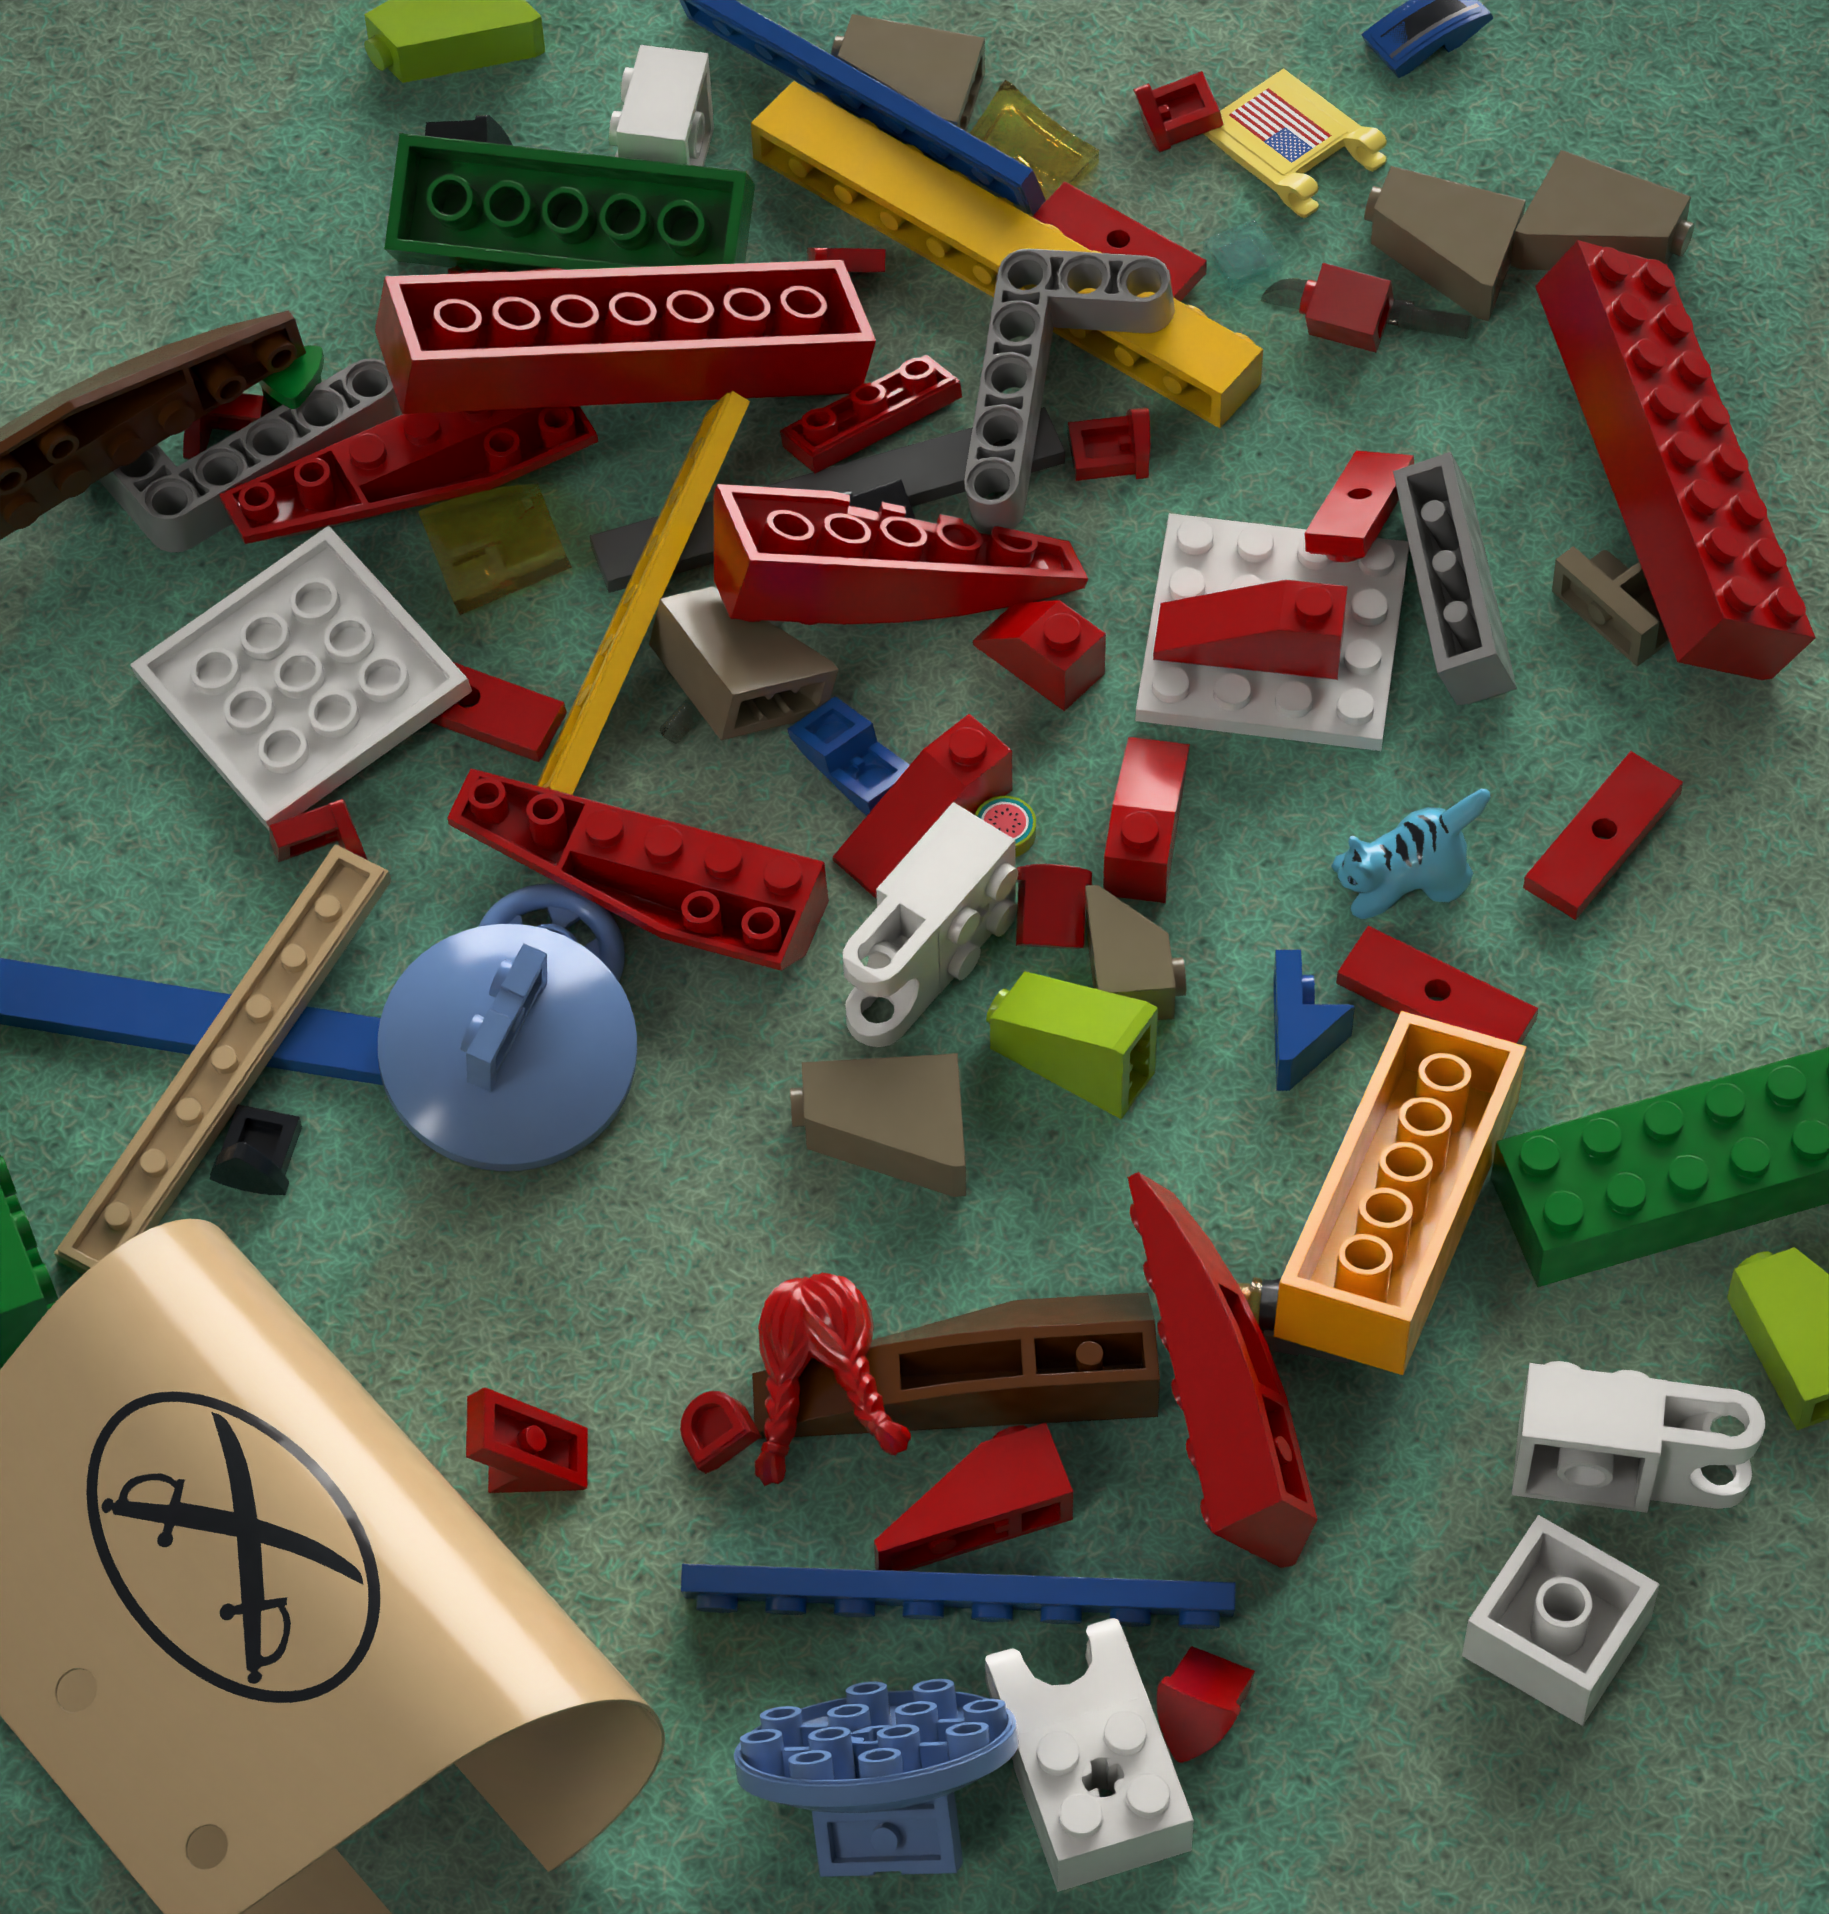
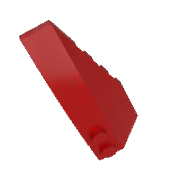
(836, 563)

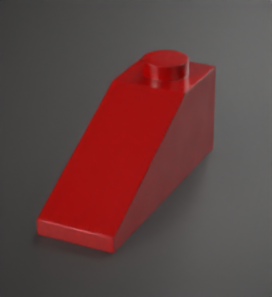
(1259, 627)
(958, 767)
(1145, 819)
(987, 1498)

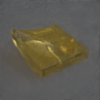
(1035, 140)
(494, 543)

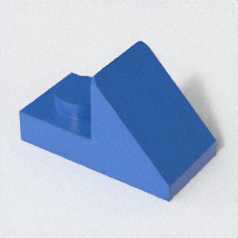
(1303, 1030)

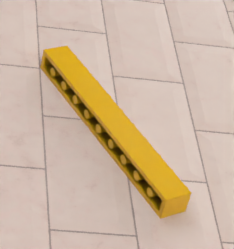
(971, 234)

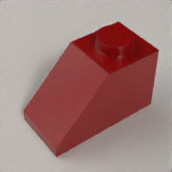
(1047, 649)

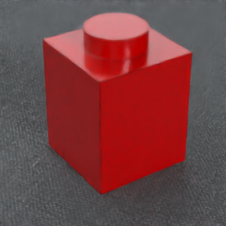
(1347, 307)

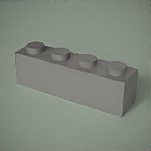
(1454, 580)

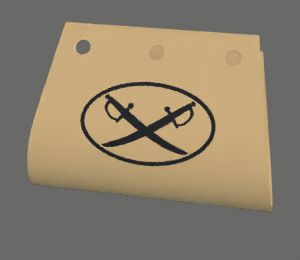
(264, 1605)

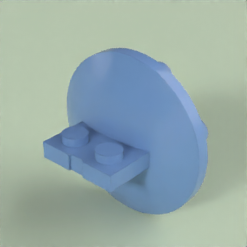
(507, 1047)
(879, 1771)

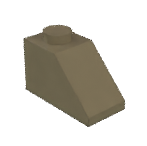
(1131, 953)

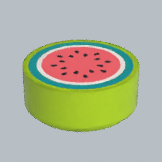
(1011, 817)

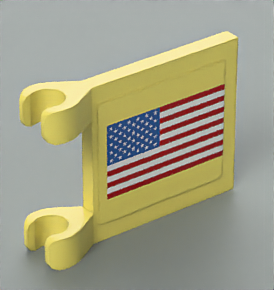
(1286, 131)

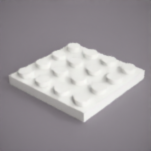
(1226, 555)
(301, 678)

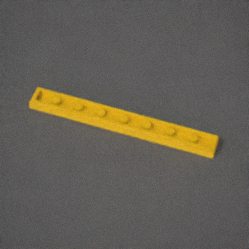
(642, 595)

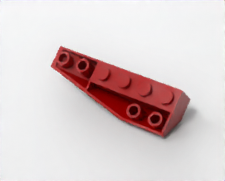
(404, 466)
(653, 871)
(1225, 1386)

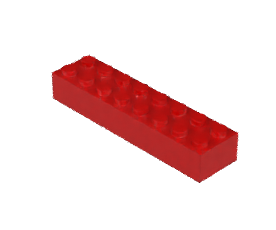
(622, 335)
(1674, 463)

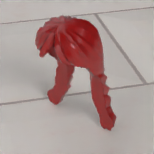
(835, 1326)

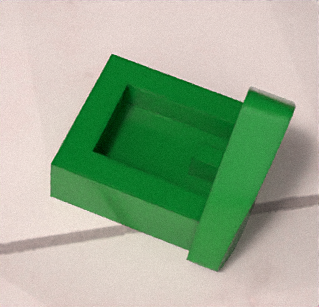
(296, 382)

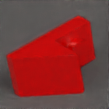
(525, 1445)

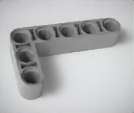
(1025, 362)
(183, 502)

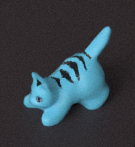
(1421, 853)

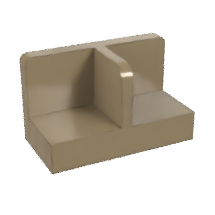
(1611, 601)

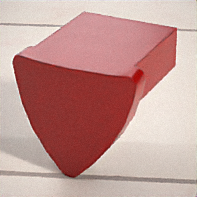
(1178, 110)
(854, 258)
(228, 416)
(1111, 446)
(314, 830)
(1051, 905)
(1200, 1702)

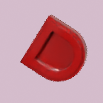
(716, 1429)

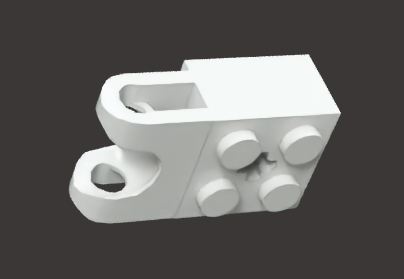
(930, 922)
(1630, 1439)
(1087, 1740)

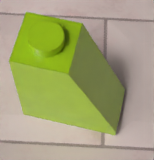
(450, 35)
(1077, 1038)
(1786, 1318)

